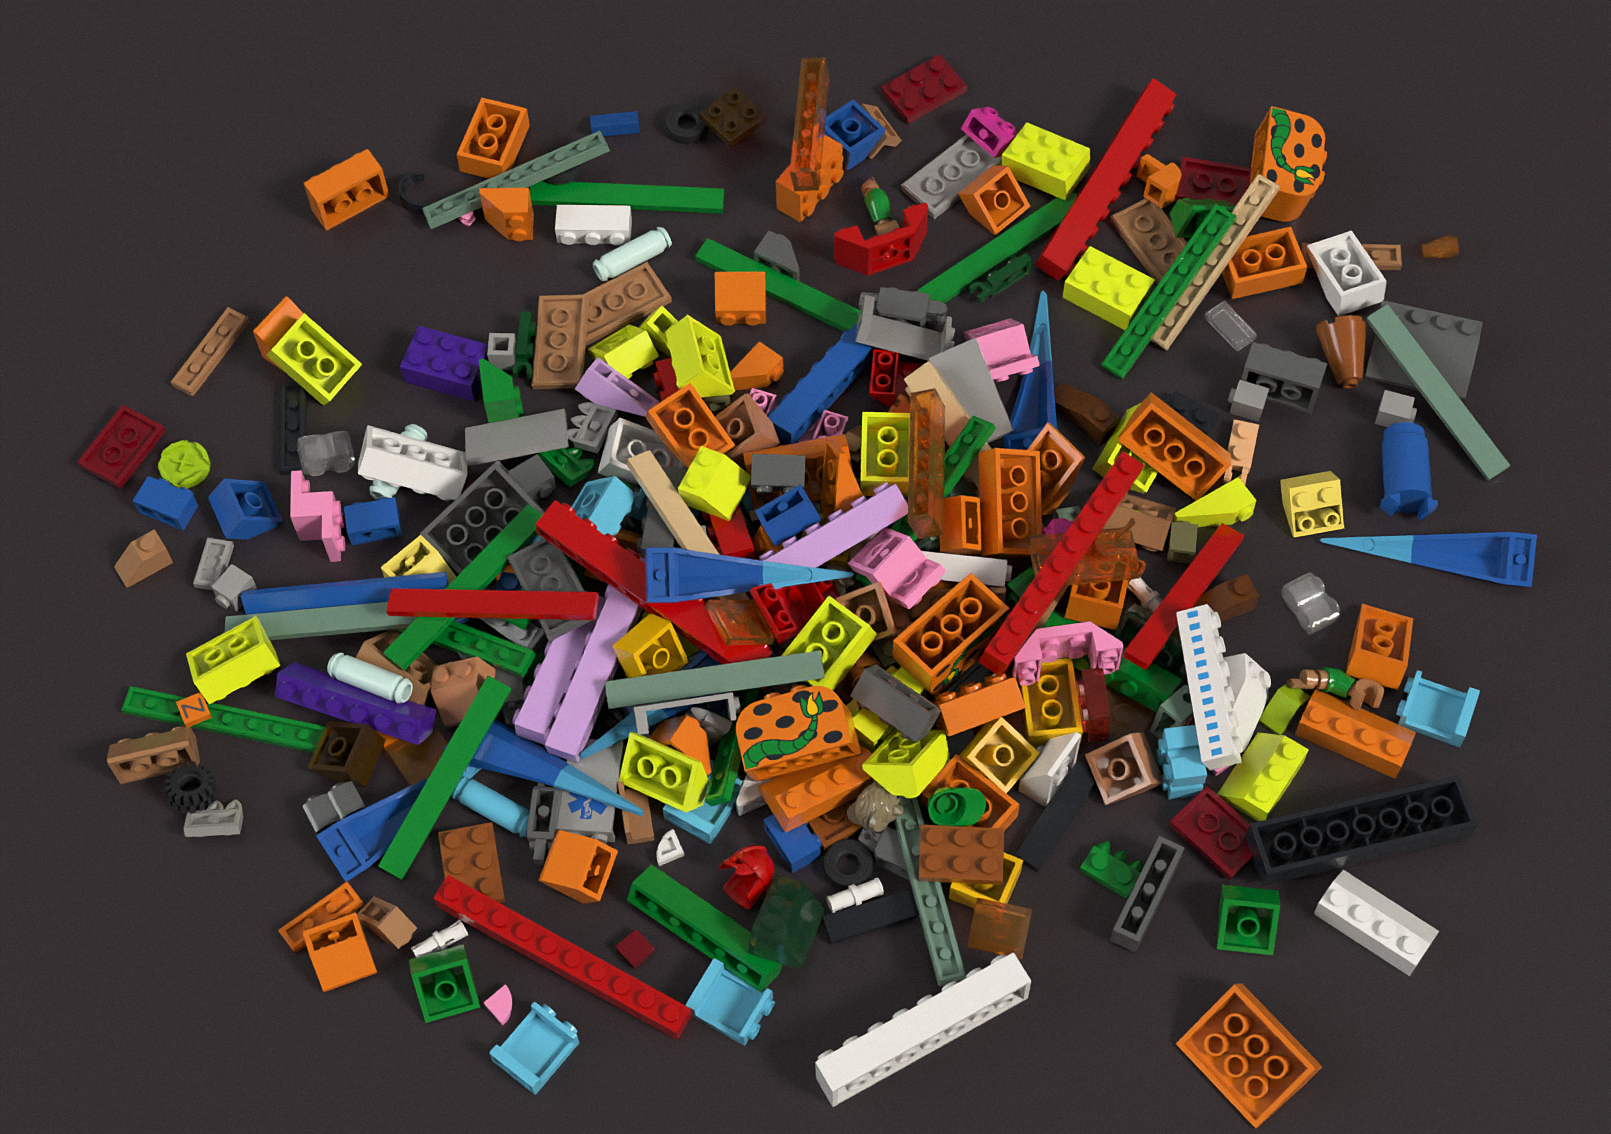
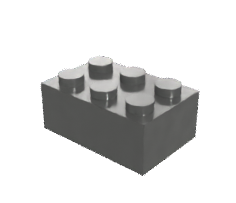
(1290, 377)

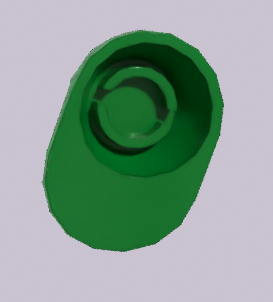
(956, 806)

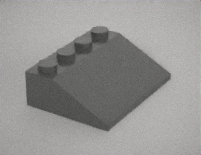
(1445, 339)
(478, 516)

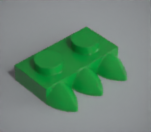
(566, 464)
(1112, 870)

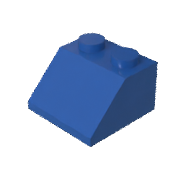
(855, 131)
(244, 508)

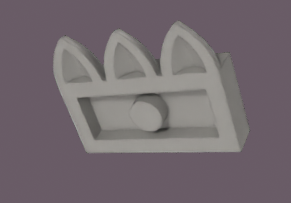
(592, 427)
(711, 723)
(214, 820)

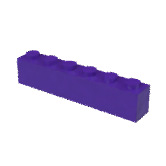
(338, 699)

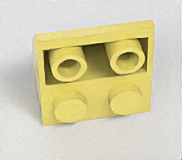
(1312, 503)
(415, 559)

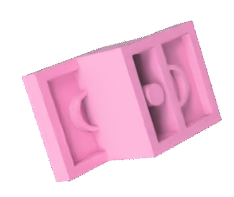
(1004, 348)
(317, 516)
(898, 566)

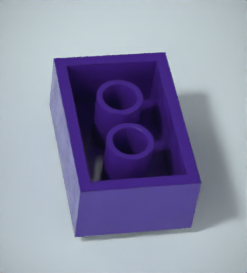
(444, 363)

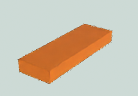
(335, 905)

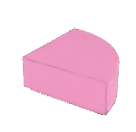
(500, 1004)

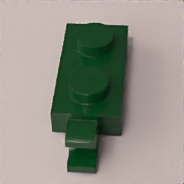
(1001, 279)
(524, 347)

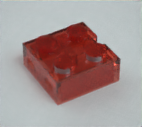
(1094, 705)

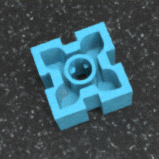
(1181, 762)

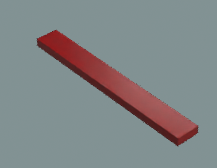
(1183, 596)
(493, 604)

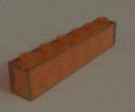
(809, 124)
(926, 464)

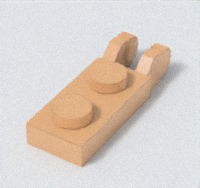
(1241, 449)

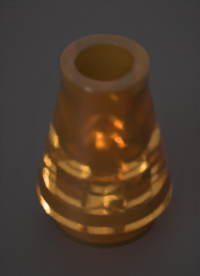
(1441, 248)

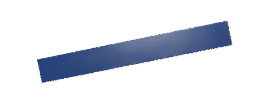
(336, 593)

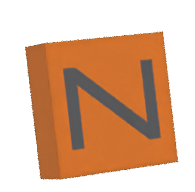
(193, 709)

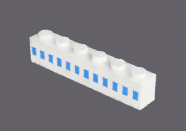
(1209, 687)

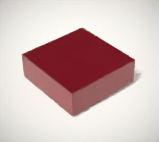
(635, 949)

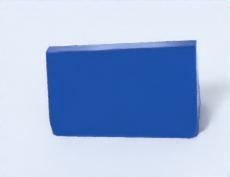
(615, 123)

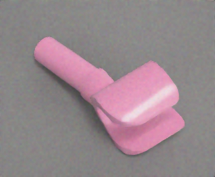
(467, 219)

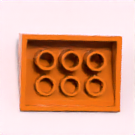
(1248, 1055)

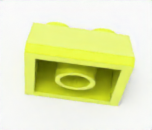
(626, 350)
(714, 484)

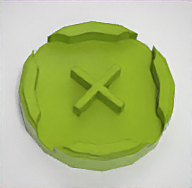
(184, 464)

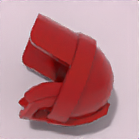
(752, 875)

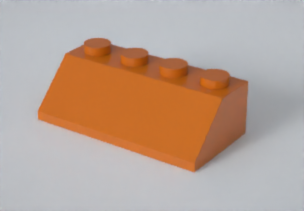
(1174, 447)
(814, 462)
(1009, 501)
(1355, 733)
(815, 790)

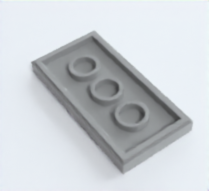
(948, 175)
(973, 385)
(516, 437)

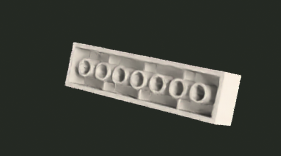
(922, 1028)

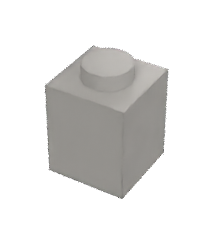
(502, 350)
(1248, 400)
(1395, 408)
(230, 587)

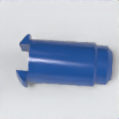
(1406, 470)

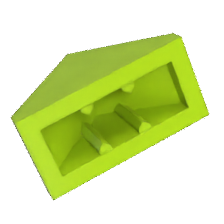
(1283, 709)

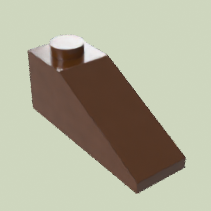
(1086, 412)
(1231, 598)

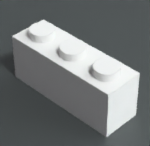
(593, 224)

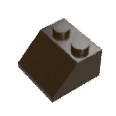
(347, 752)

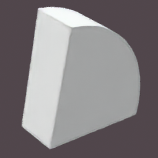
(669, 848)

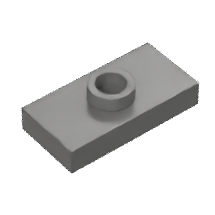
(213, 562)

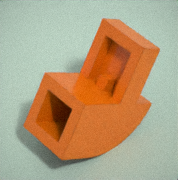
(1160, 180)

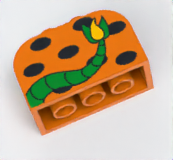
(1291, 155)
(950, 635)
(795, 732)

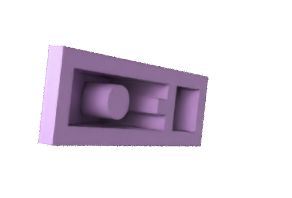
(613, 390)

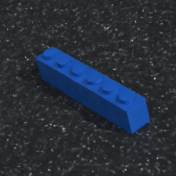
(820, 387)

